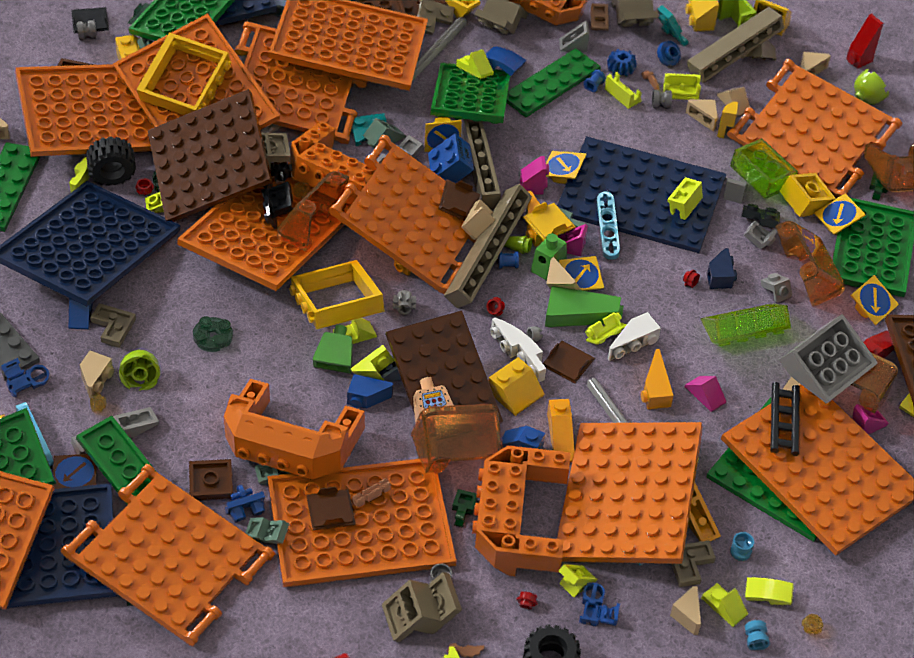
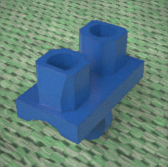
(243, 501)

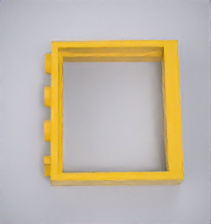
(161, 61)
(333, 276)

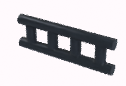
(794, 411)

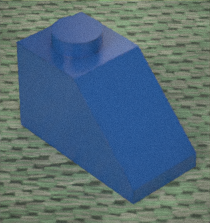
(79, 315)
(368, 391)
(524, 437)

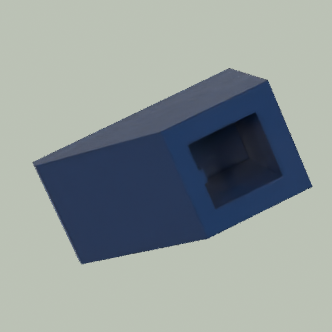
(721, 272)

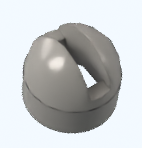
(534, 333)

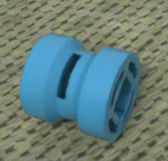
(742, 546)
(756, 634)

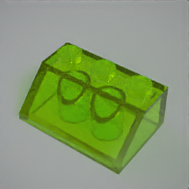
(762, 167)

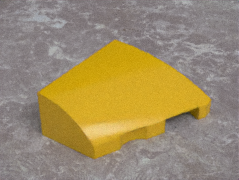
(727, 118)

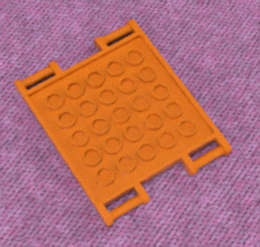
(296, 91)
(816, 127)
(403, 216)
(168, 555)

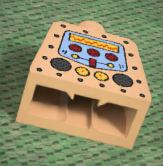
(430, 396)

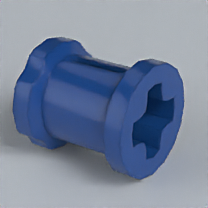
(592, 83)
(508, 260)

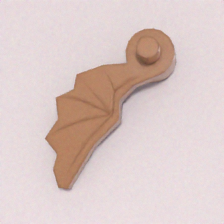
(653, 81)
(467, 651)

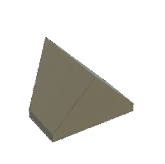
(764, 51)

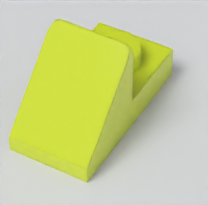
(476, 64)
(360, 330)
(374, 363)
(575, 578)
(726, 604)

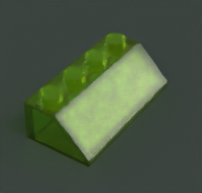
(747, 323)

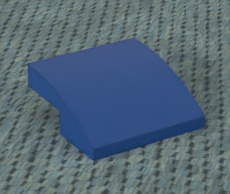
(505, 59)

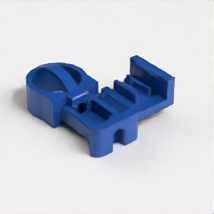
(21, 381)
(598, 612)

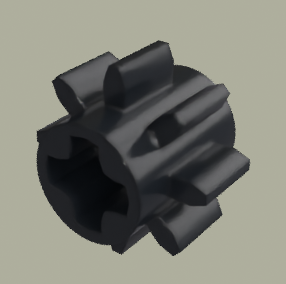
(280, 171)

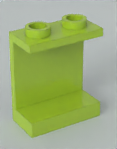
(738, 10)

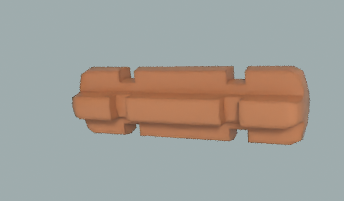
(371, 492)

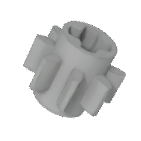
(404, 302)

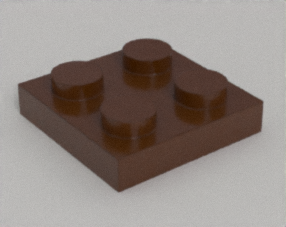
(210, 479)

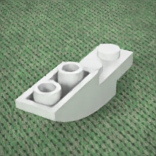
(518, 344)

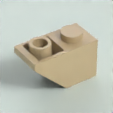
(95, 371)

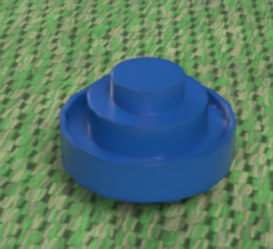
(669, 53)

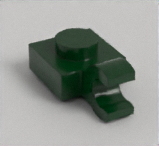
(877, 187)
(464, 504)

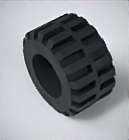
(111, 161)
(551, 640)

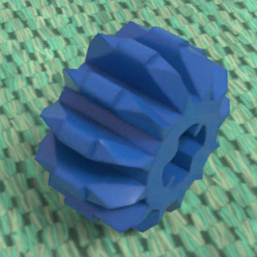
(622, 62)

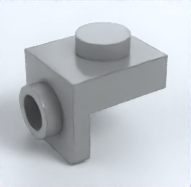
(759, 235)
(778, 285)

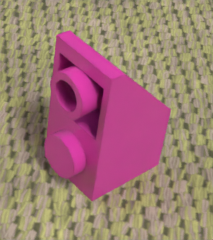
(534, 176)

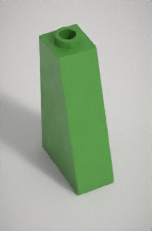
(579, 307)

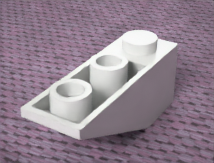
(636, 334)

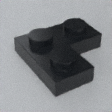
(768, 217)

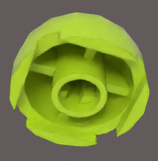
(870, 88)
(139, 366)

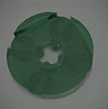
(212, 324)

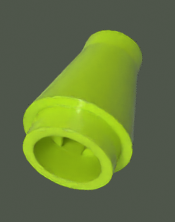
(519, 243)

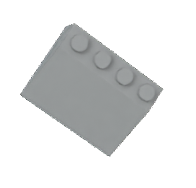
(829, 359)

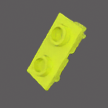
(598, 333)

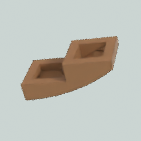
(599, 17)

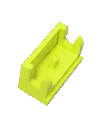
(682, 85)
(622, 92)
(685, 197)

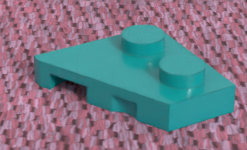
(670, 25)
(361, 125)

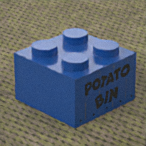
(451, 159)

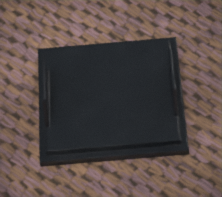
(86, 15)

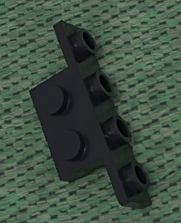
(277, 202)

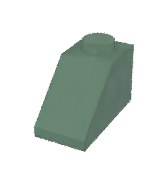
(381, 128)

